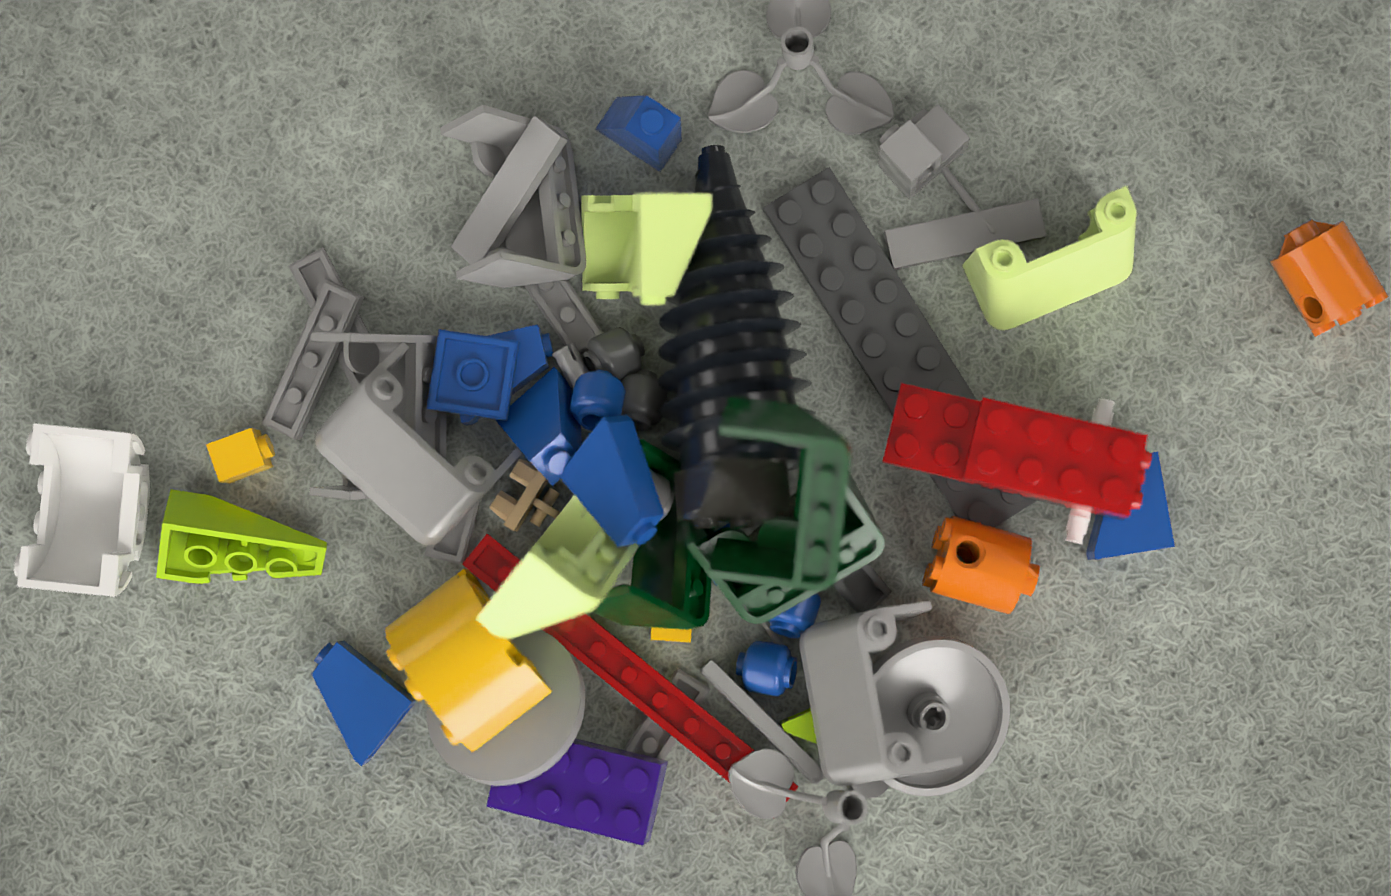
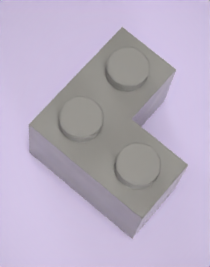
(920, 149)

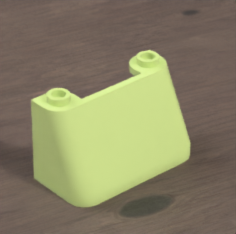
(640, 242)
(1020, 291)
(559, 577)

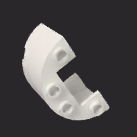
(88, 511)

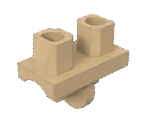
(516, 511)

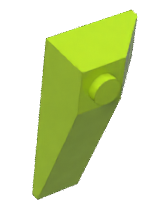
(217, 537)

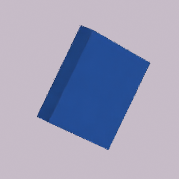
(473, 375)

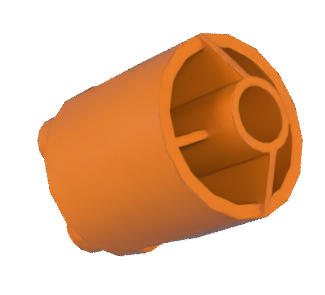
(1327, 275)
(994, 567)

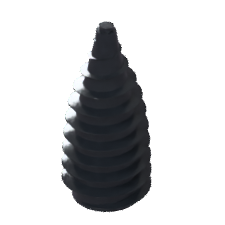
(726, 330)

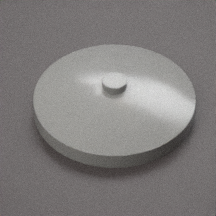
(949, 704)
(537, 736)

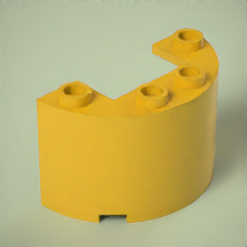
(459, 666)

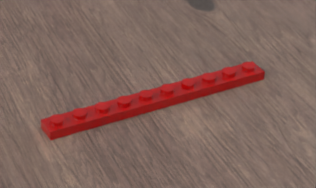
(625, 671)

